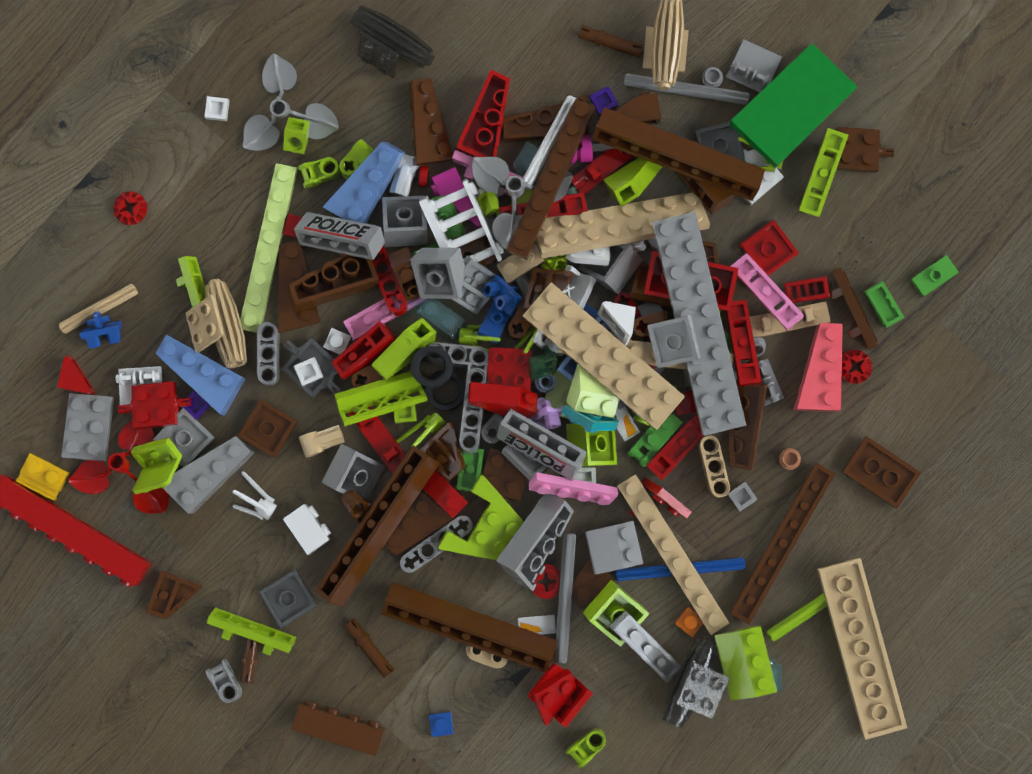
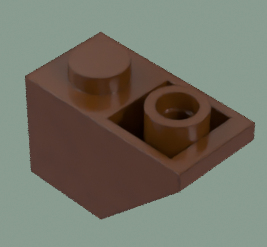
(404, 272)

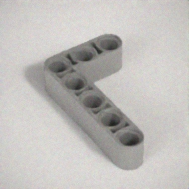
(474, 368)

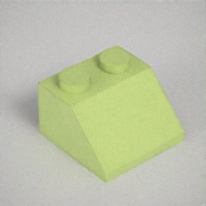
(590, 395)

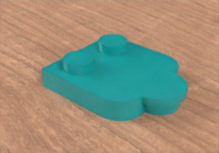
(590, 421)

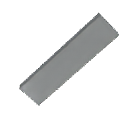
(646, 646)

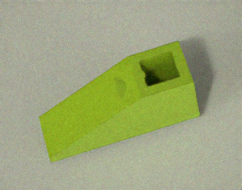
(631, 180)
(403, 348)

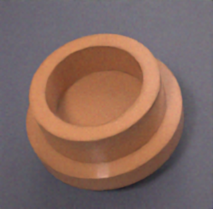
(789, 459)

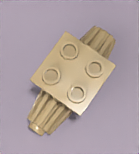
(666, 44)
(218, 322)

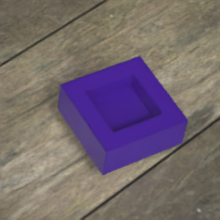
(603, 99)
(198, 407)

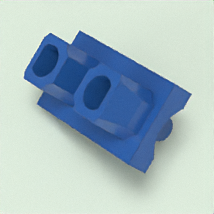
(504, 295)
(92, 334)

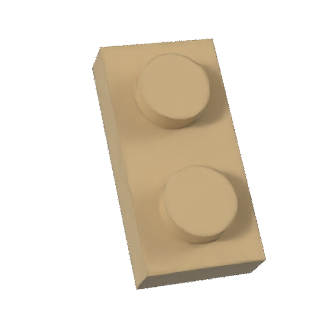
(514, 266)

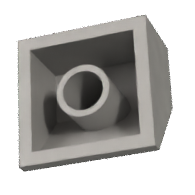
(404, 221)
(621, 267)
(438, 272)
(353, 472)
(613, 547)

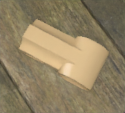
(316, 442)

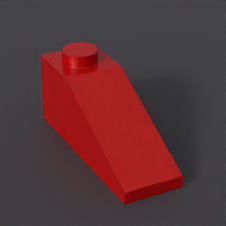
(364, 350)
(503, 398)
(445, 494)

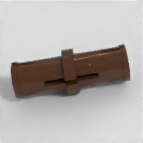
(249, 661)

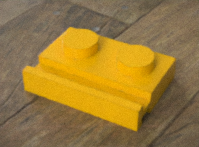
(42, 476)

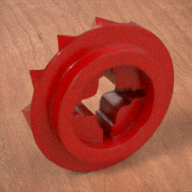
(139, 210)
(856, 377)
(553, 589)

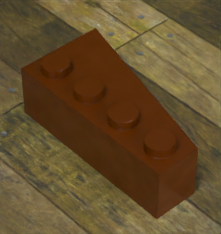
(333, 281)

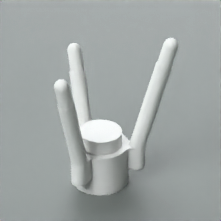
(264, 507)

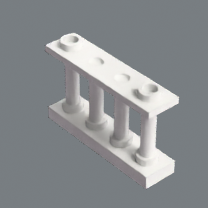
(439, 227)

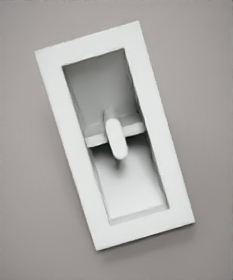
(619, 319)

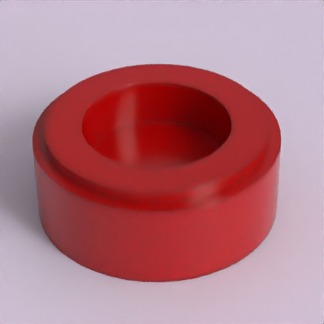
(423, 176)

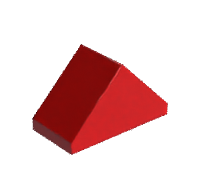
(73, 378)

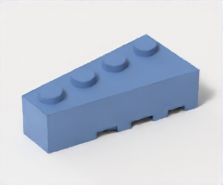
(366, 186)
(208, 378)

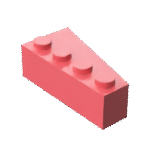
(823, 371)

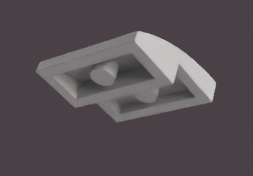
(473, 283)

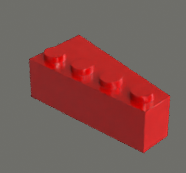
(485, 122)

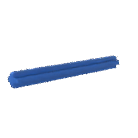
(663, 570)

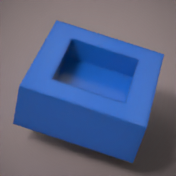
(441, 724)

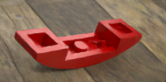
(676, 448)

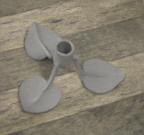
(260, 132)
(493, 171)

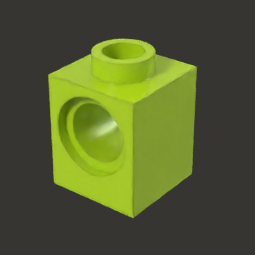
(296, 135)

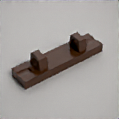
(845, 289)

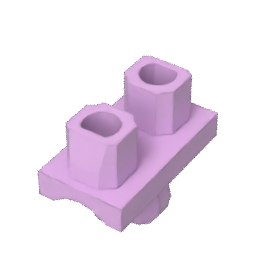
(546, 415)

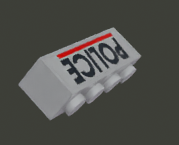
(339, 235)
(541, 444)

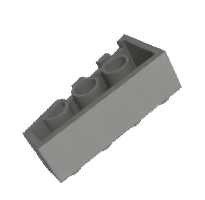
(204, 476)
(535, 540)

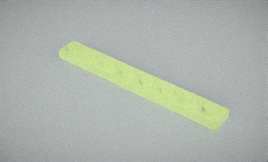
(268, 247)

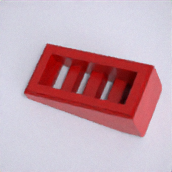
(825, 285)

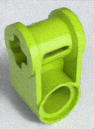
(355, 158)
(318, 172)
(585, 747)

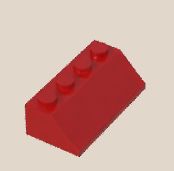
(722, 278)

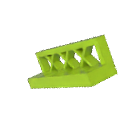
(379, 394)

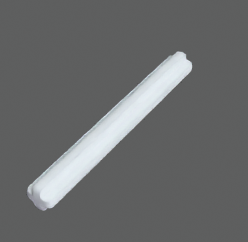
(548, 142)

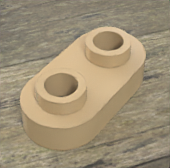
(485, 658)

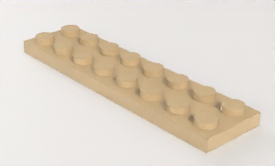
(614, 224)
(603, 356)
(862, 648)

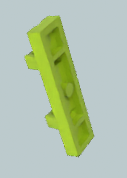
(823, 172)
(191, 279)
(252, 630)

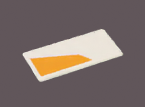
(626, 425)
(538, 624)

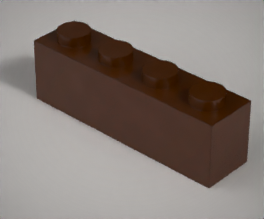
(338, 728)

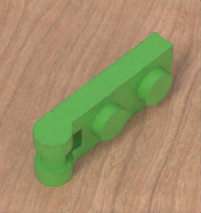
(654, 440)

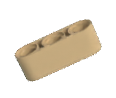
(721, 474)

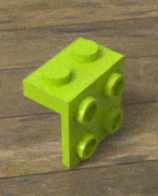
(158, 462)

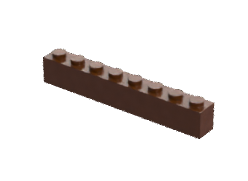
(678, 154)
(377, 526)
(469, 627)

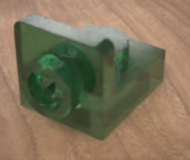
(542, 365)

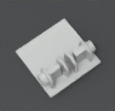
(136, 376)

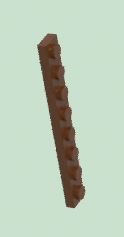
(551, 179)
(782, 543)

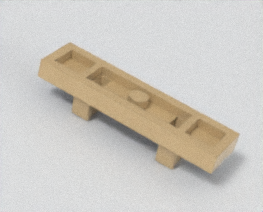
(767, 325)

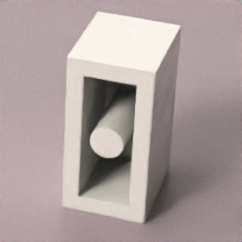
(307, 528)

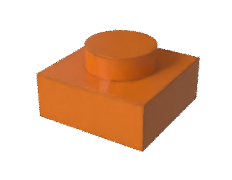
(689, 621)

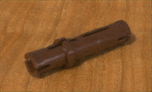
(610, 41)
(367, 646)

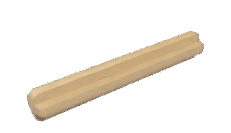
(102, 306)

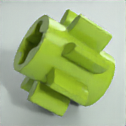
(555, 263)

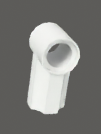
(403, 177)

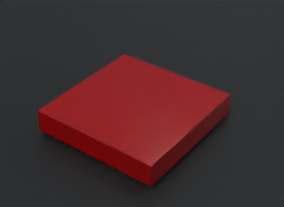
(769, 248)

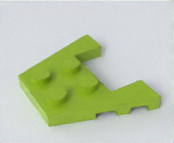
(492, 530)

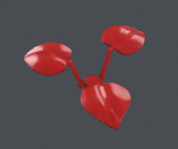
(93, 479)

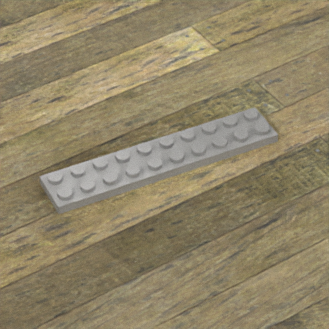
(693, 294)

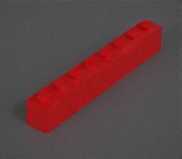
(72, 532)

